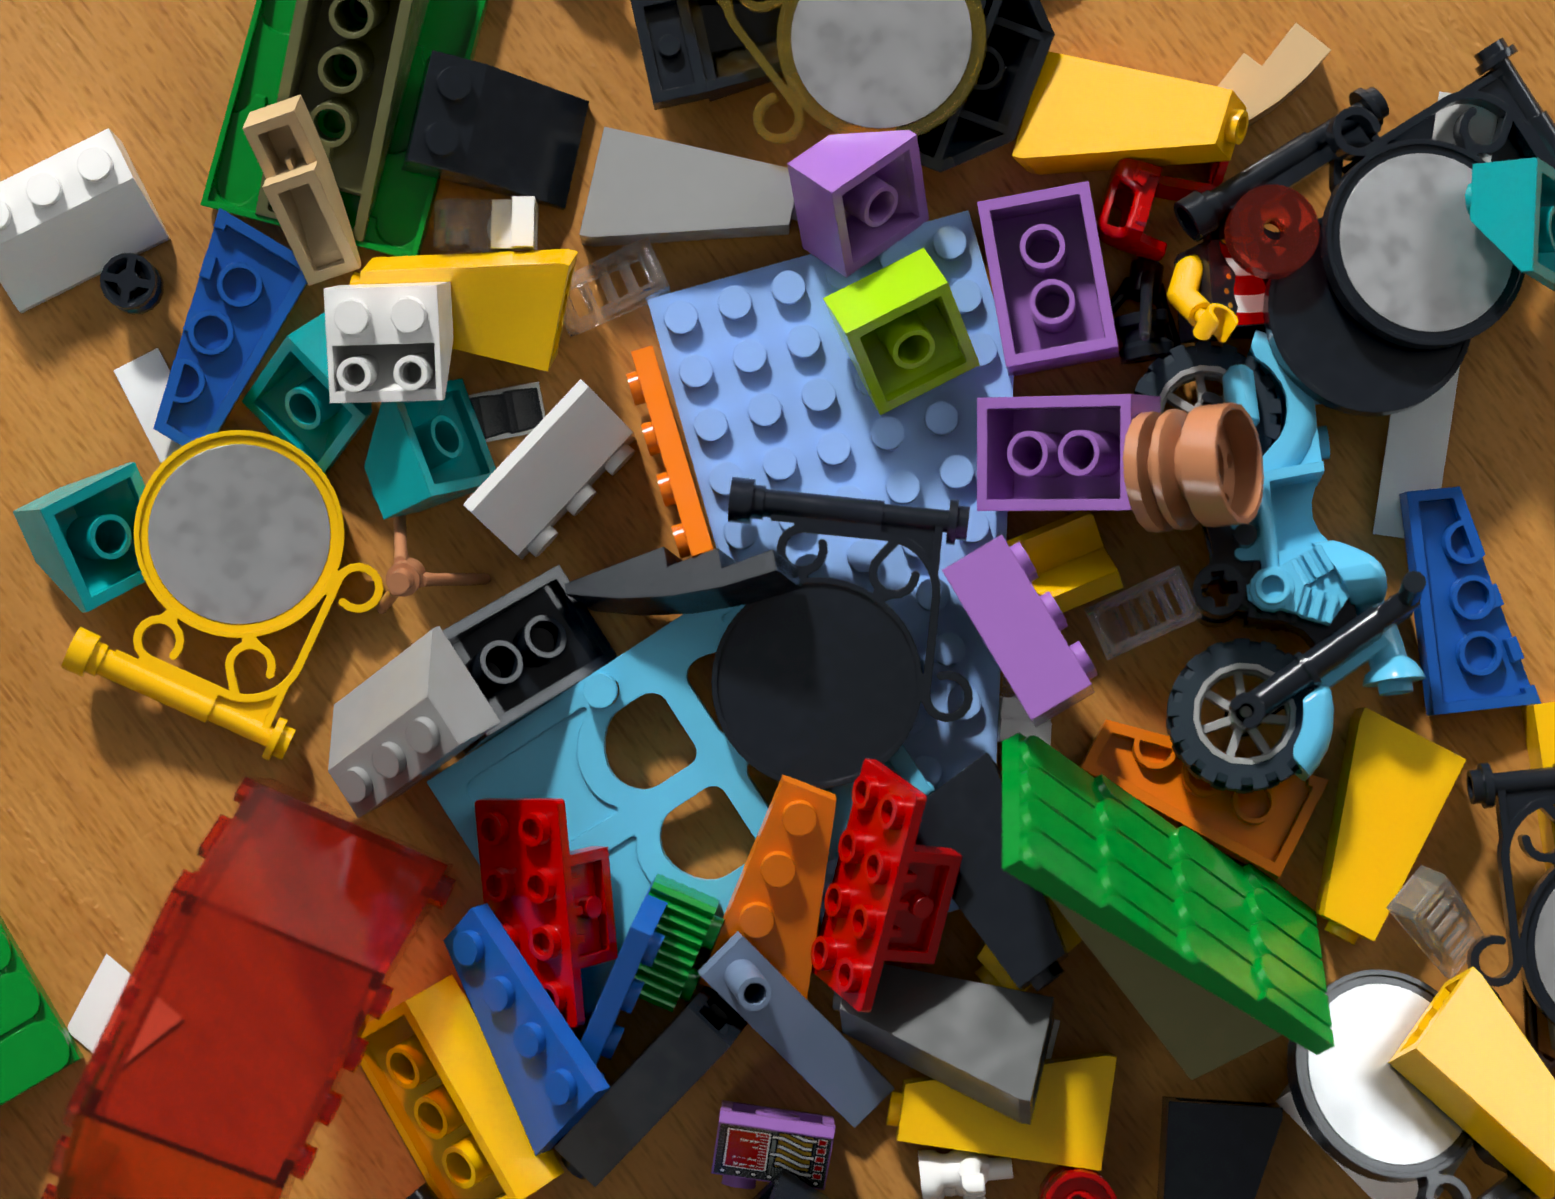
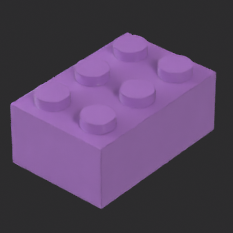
(1048, 279)
(1055, 451)
(1022, 628)

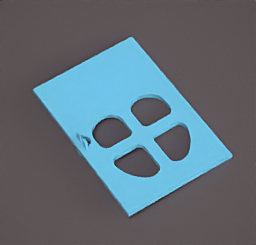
(564, 756)

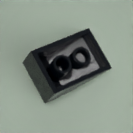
(494, 130)
(529, 648)

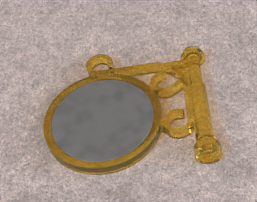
(870, 62)

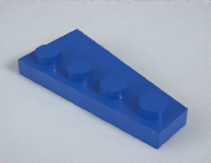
(234, 316)
(1460, 620)
(622, 987)
(530, 1040)

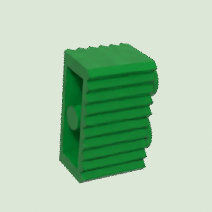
(687, 925)

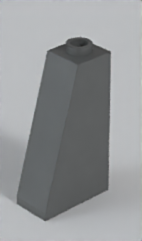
(961, 1033)

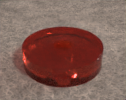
(1286, 211)

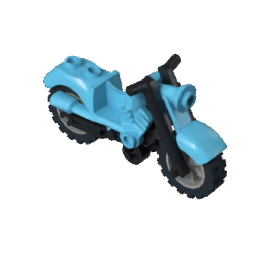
(1278, 579)

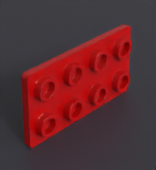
(885, 890)
(545, 896)

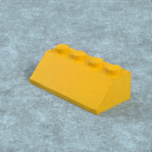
(451, 1099)

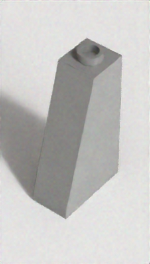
(681, 194)

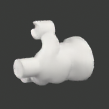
(960, 1173)

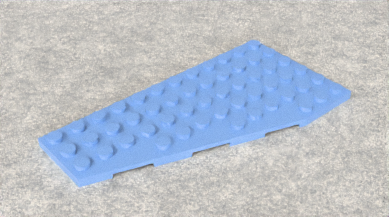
(781, 403)

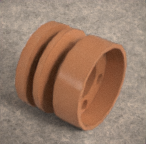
(1193, 468)

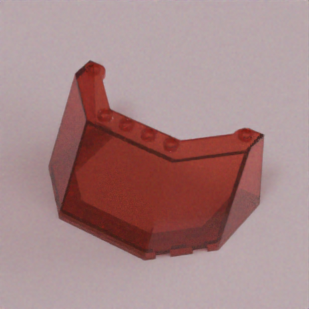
(247, 1005)

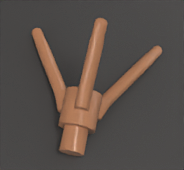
(409, 574)

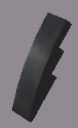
(668, 585)

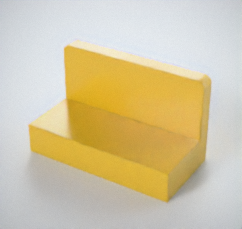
(1070, 560)

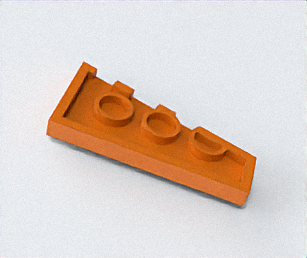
(783, 881)

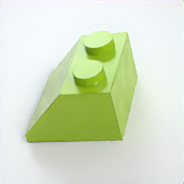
(902, 330)

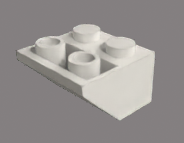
(388, 341)

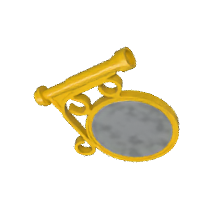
(239, 545)

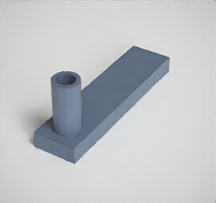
(795, 1029)

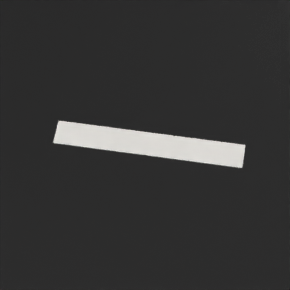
(1421, 434)

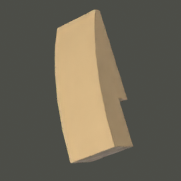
(1279, 77)
(302, 189)

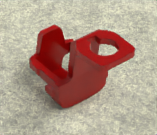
(1132, 190)

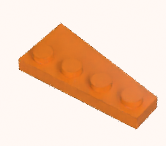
(663, 438)
(1250, 827)

